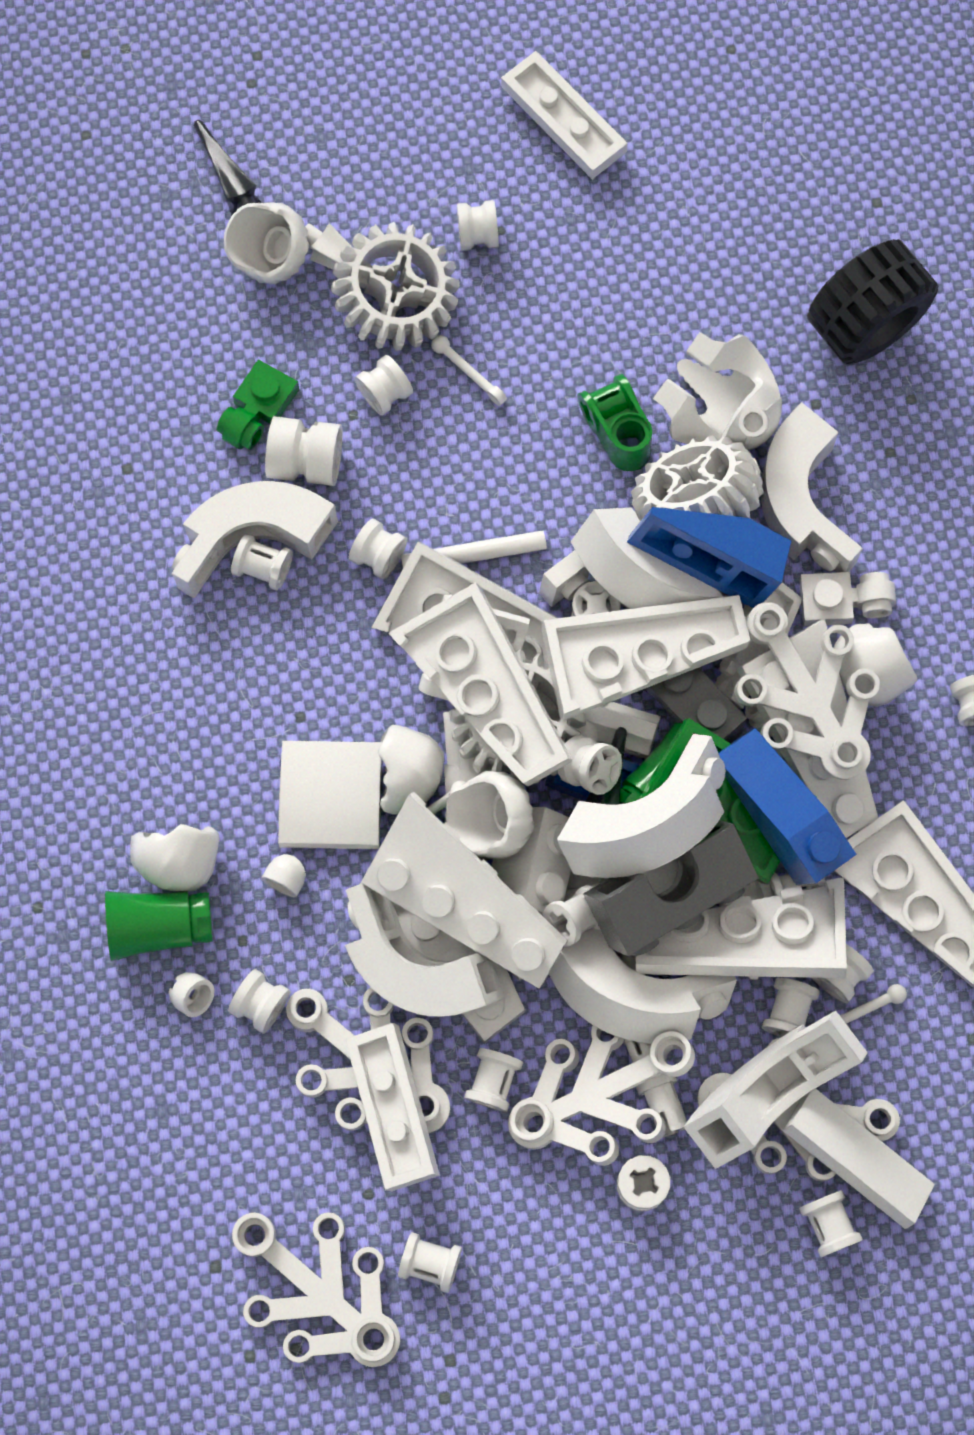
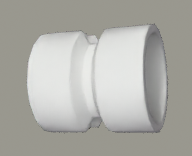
(304, 451)

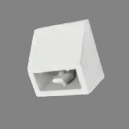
(540, 868)

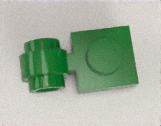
(260, 396)

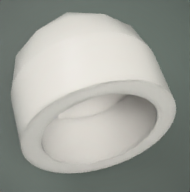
(285, 875)
(200, 999)

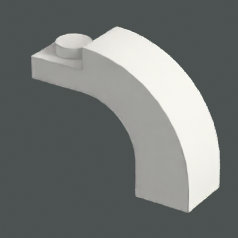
(786, 501)
(255, 508)
(629, 572)
(651, 830)
(405, 974)
(631, 1003)
(768, 1084)

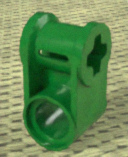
(616, 415)

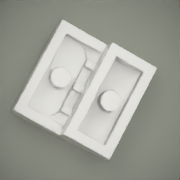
(330, 795)

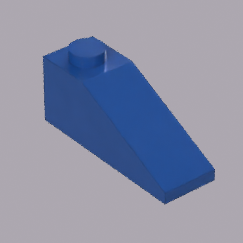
(716, 549)
(785, 810)

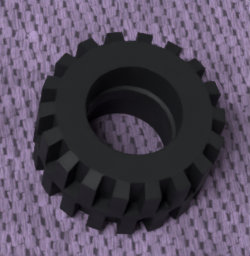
(872, 301)

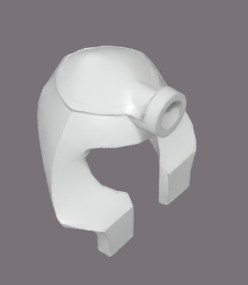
(738, 405)

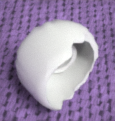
(266, 241)
(882, 653)
(411, 763)
(491, 814)
(177, 860)

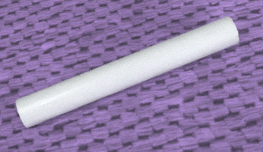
(492, 548)

